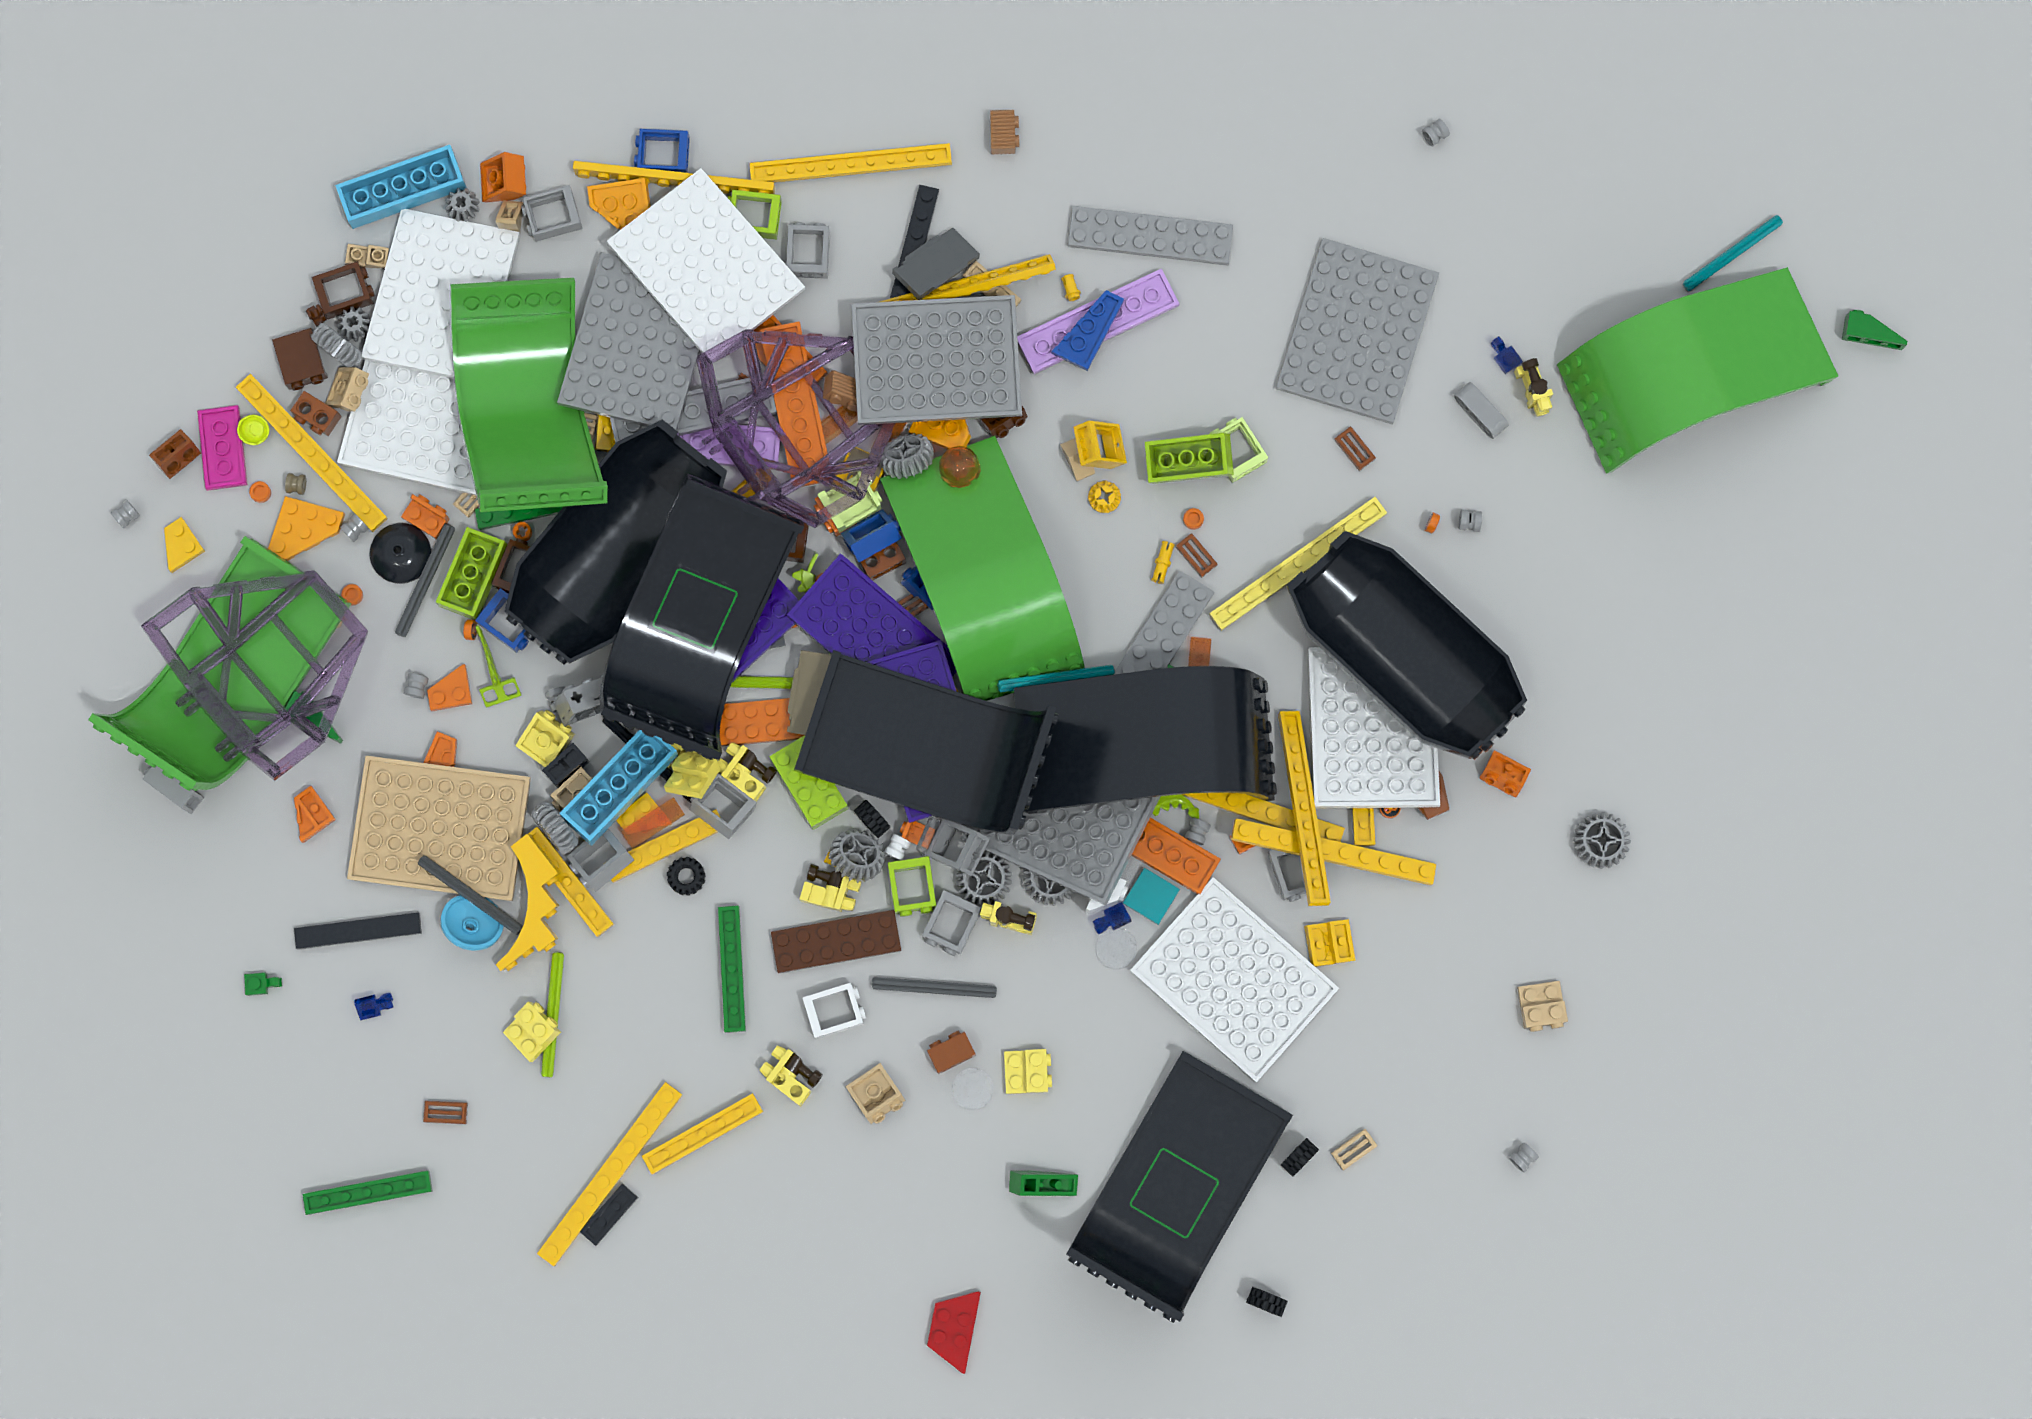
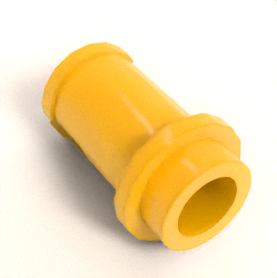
(1072, 292)

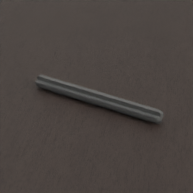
(425, 580)
(470, 894)
(934, 987)

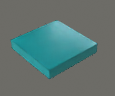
(1151, 896)

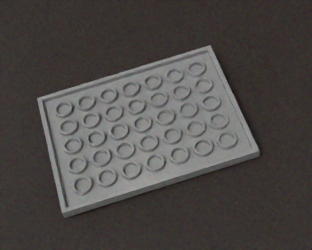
(1357, 331)
(628, 353)
(936, 360)
(1077, 845)

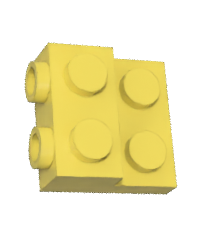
(545, 738)
(692, 775)
(532, 1030)
(1027, 1071)

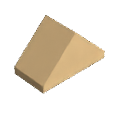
(510, 215)
(1071, 453)

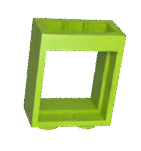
(776, 202)
(911, 864)

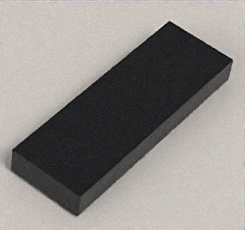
(609, 1214)

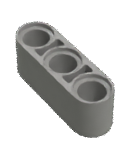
(1481, 410)

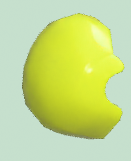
(253, 429)

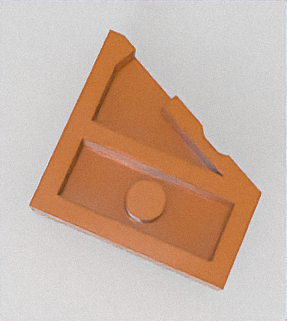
(451, 691)
(311, 813)

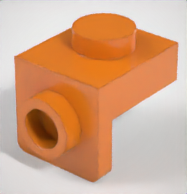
(912, 831)

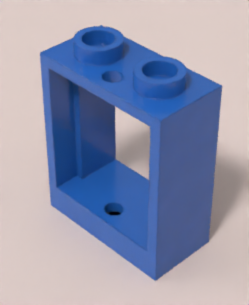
(663, 135)
(871, 535)
(488, 614)

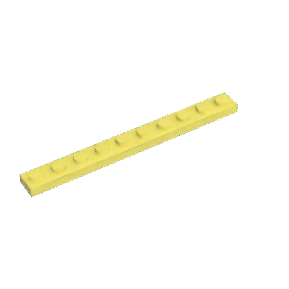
(1292, 566)

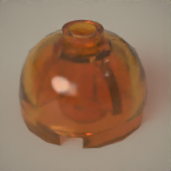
(959, 466)

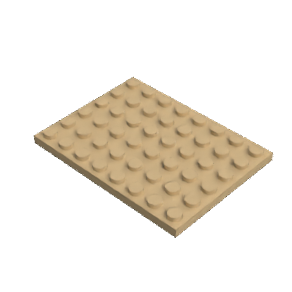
(442, 812)

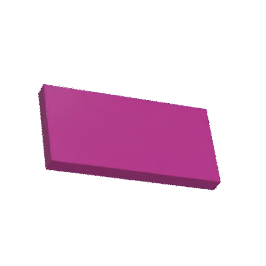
(222, 448)

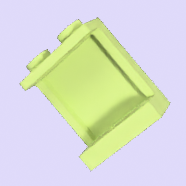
(857, 512)

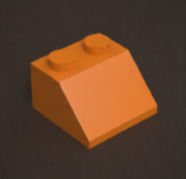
(503, 178)

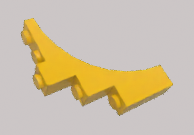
(535, 932)

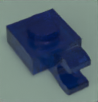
(1507, 357)
(1114, 916)
(371, 1007)

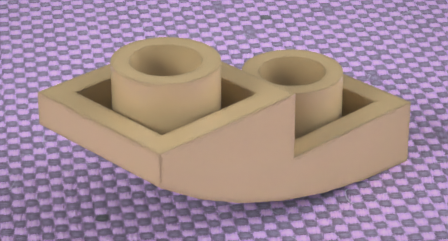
(368, 256)

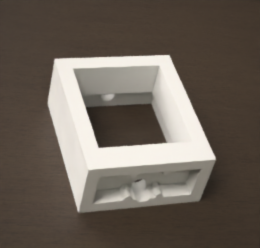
(812, 1014)

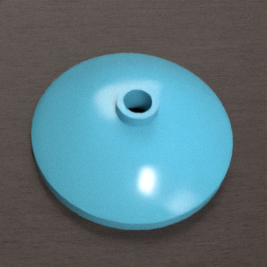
(462, 914)

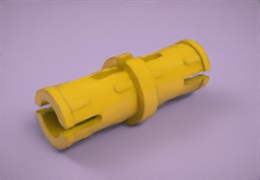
(1162, 562)

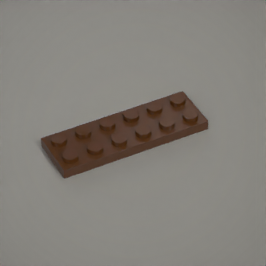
(836, 941)

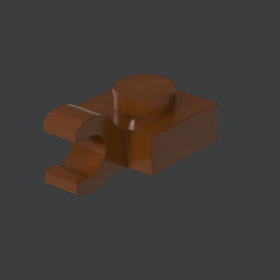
(316, 314)

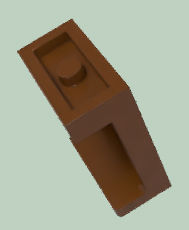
(299, 360)

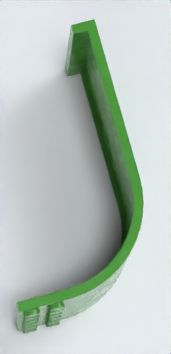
(1694, 363)
(508, 376)
(985, 574)
(187, 744)

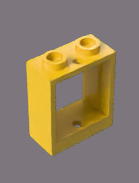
(1089, 449)

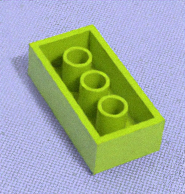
(1189, 458)
(471, 574)
(815, 797)

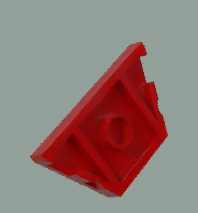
(953, 1329)

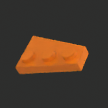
(442, 751)

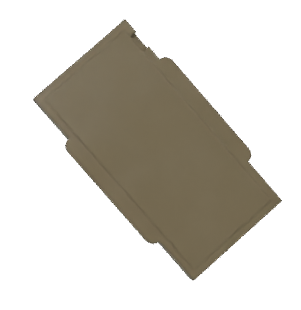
(805, 689)

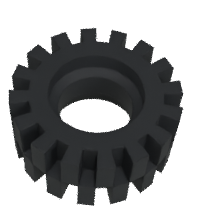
(872, 818)
(695, 885)
(1299, 1157)
(1266, 1301)

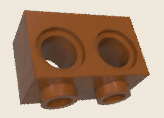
(318, 410)
(175, 454)
(884, 563)

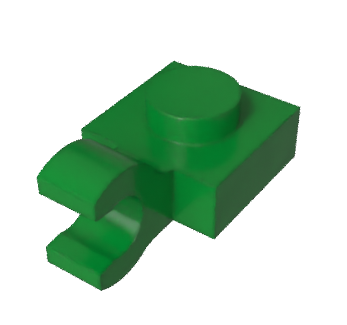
(258, 983)

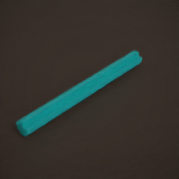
(1732, 253)
(1009, 684)

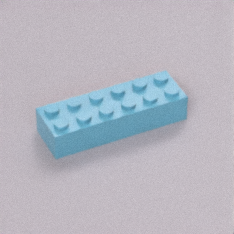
(400, 186)
(618, 785)

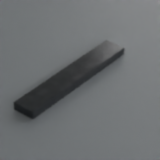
(357, 930)

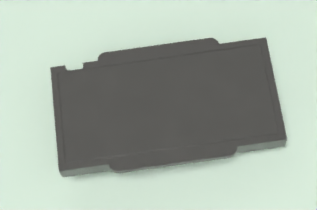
(935, 263)

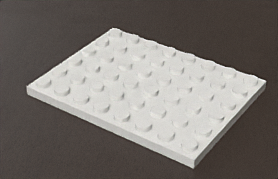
(705, 263)
(414, 301)
(408, 429)
(1360, 749)
(1234, 979)

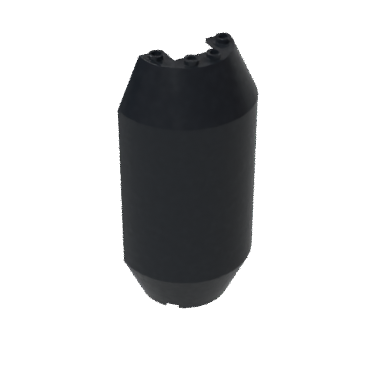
(590, 557)
(1408, 646)

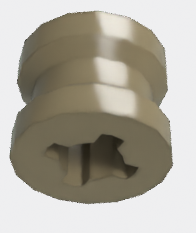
(295, 483)

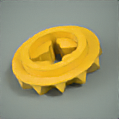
(1100, 505)

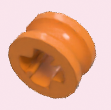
(516, 530)

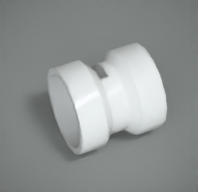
(897, 847)

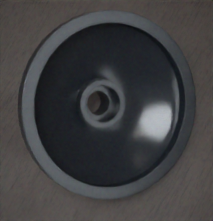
(401, 566)

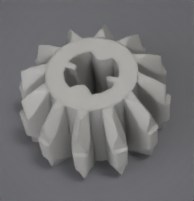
(465, 198)
(351, 318)

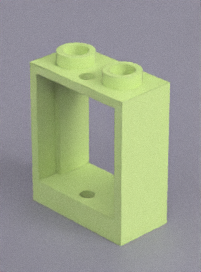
(1255, 462)

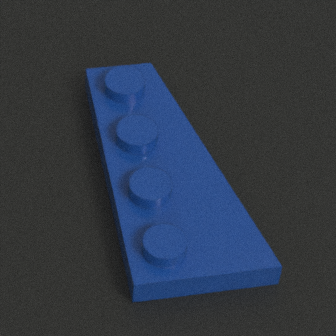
(1088, 334)

